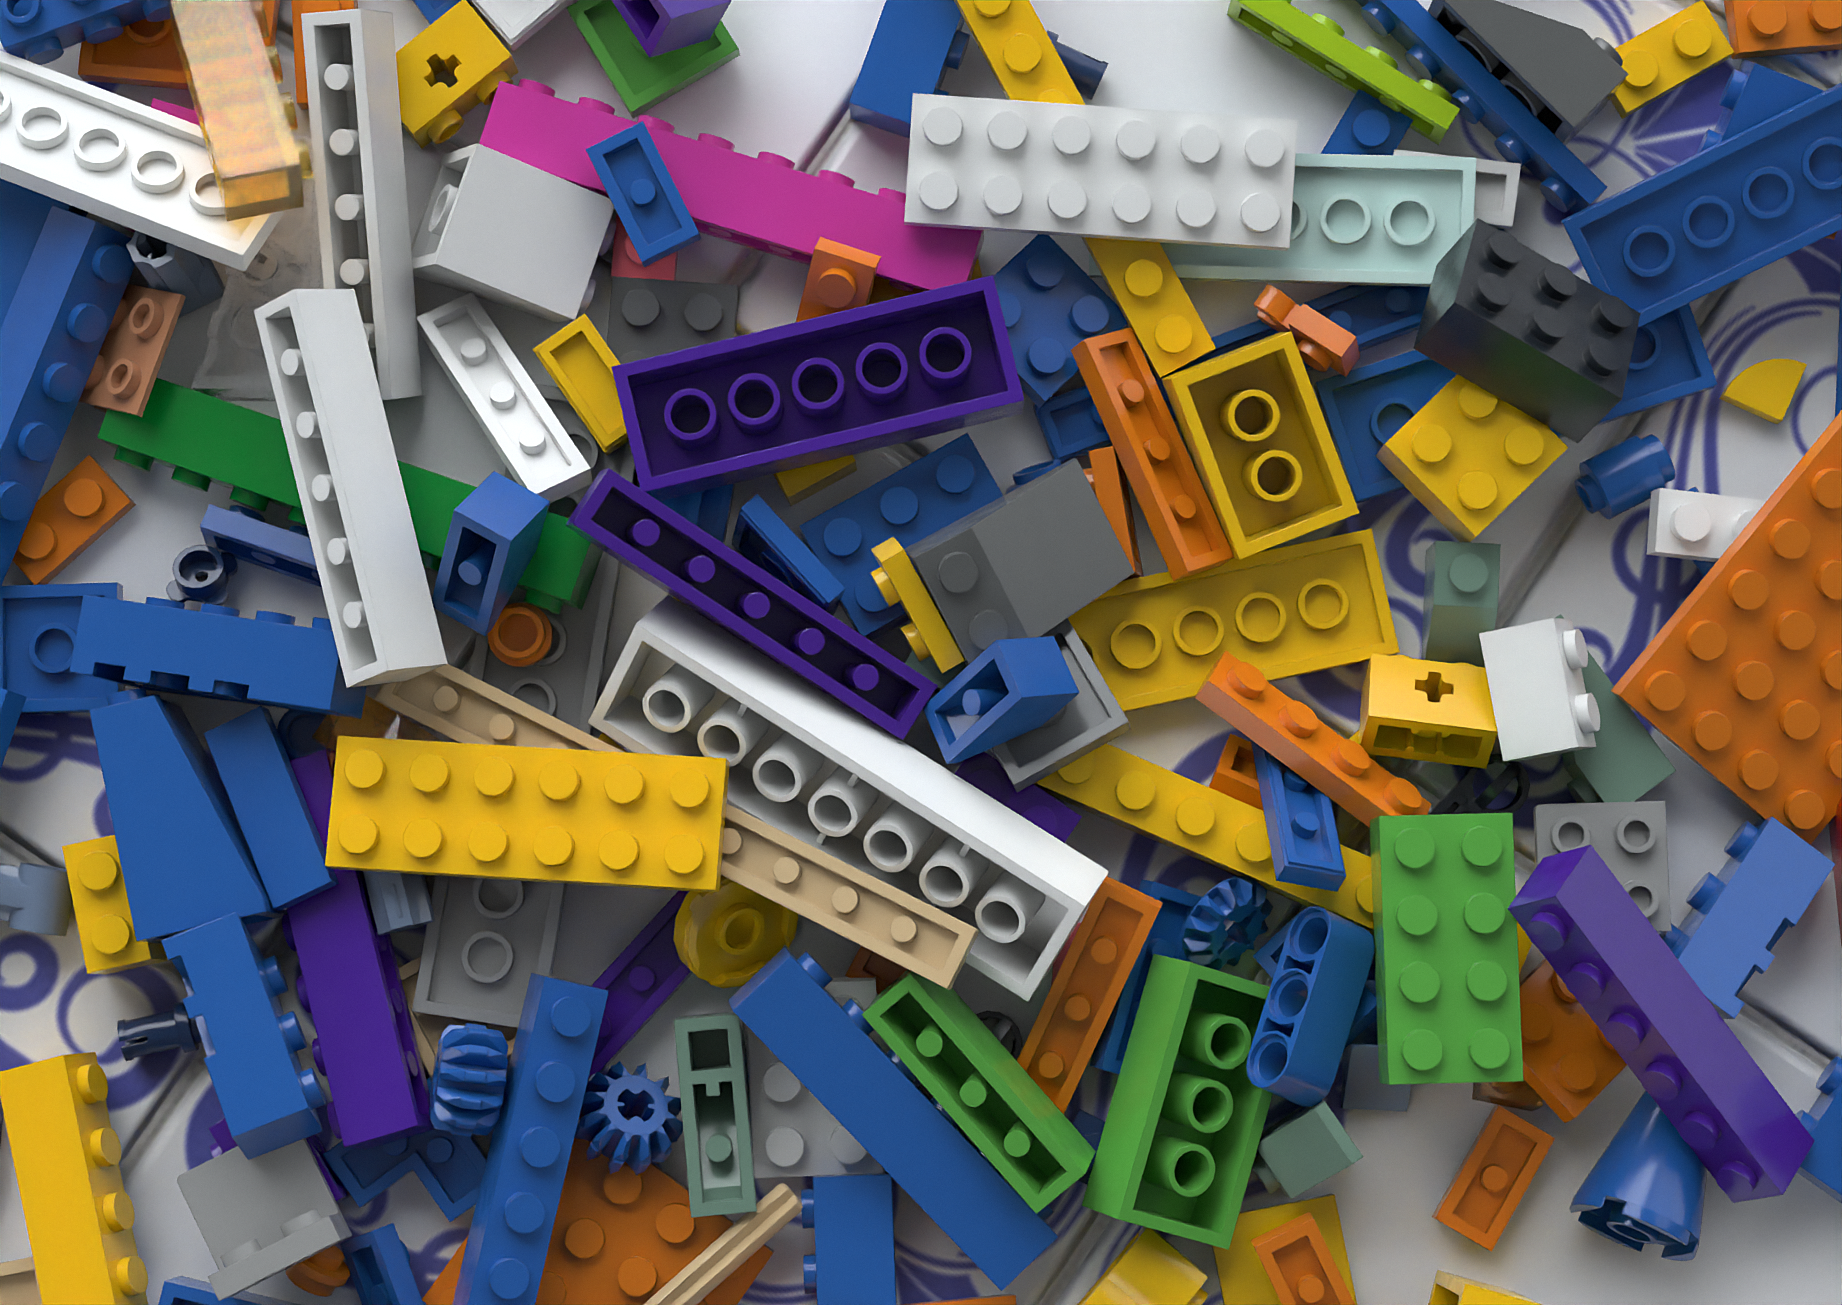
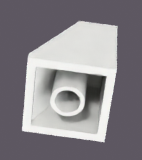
(512, 234)

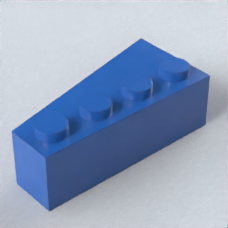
(214, 654)

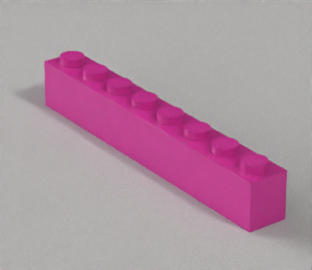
(733, 194)

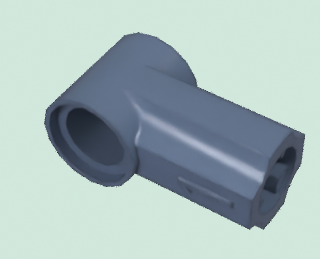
(176, 271)
(35, 898)
(398, 901)

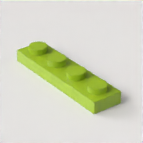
(1322, 46)

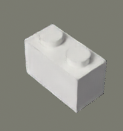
(1539, 689)

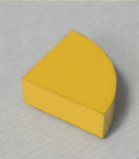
(1765, 388)

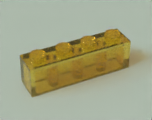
(239, 105)

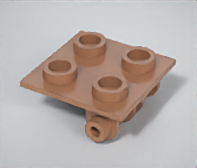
(133, 350)

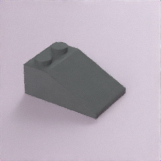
(1541, 61)
(1021, 561)

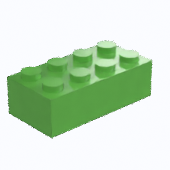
(1446, 949)
(1184, 1107)

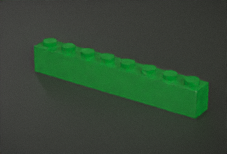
(249, 454)

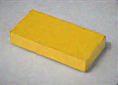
(583, 372)

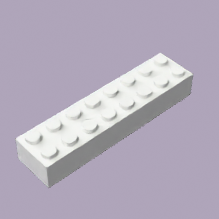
(849, 789)

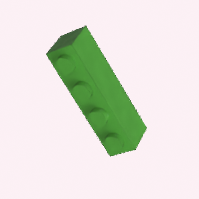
(981, 1087)

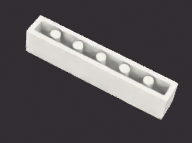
(364, 183)
(350, 486)

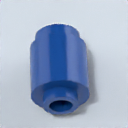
(1624, 475)

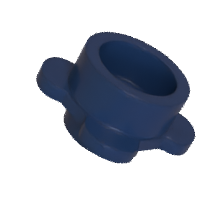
(200, 562)

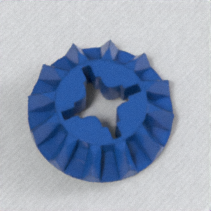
(1204, 933)

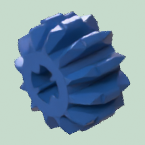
(468, 1080)
(652, 1121)

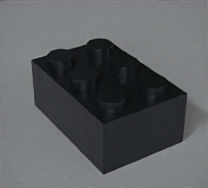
(1528, 331)

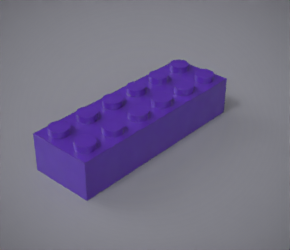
(819, 389)

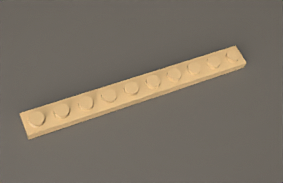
(752, 850)

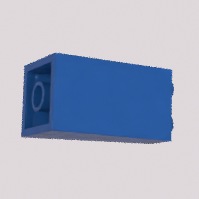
(172, 821)

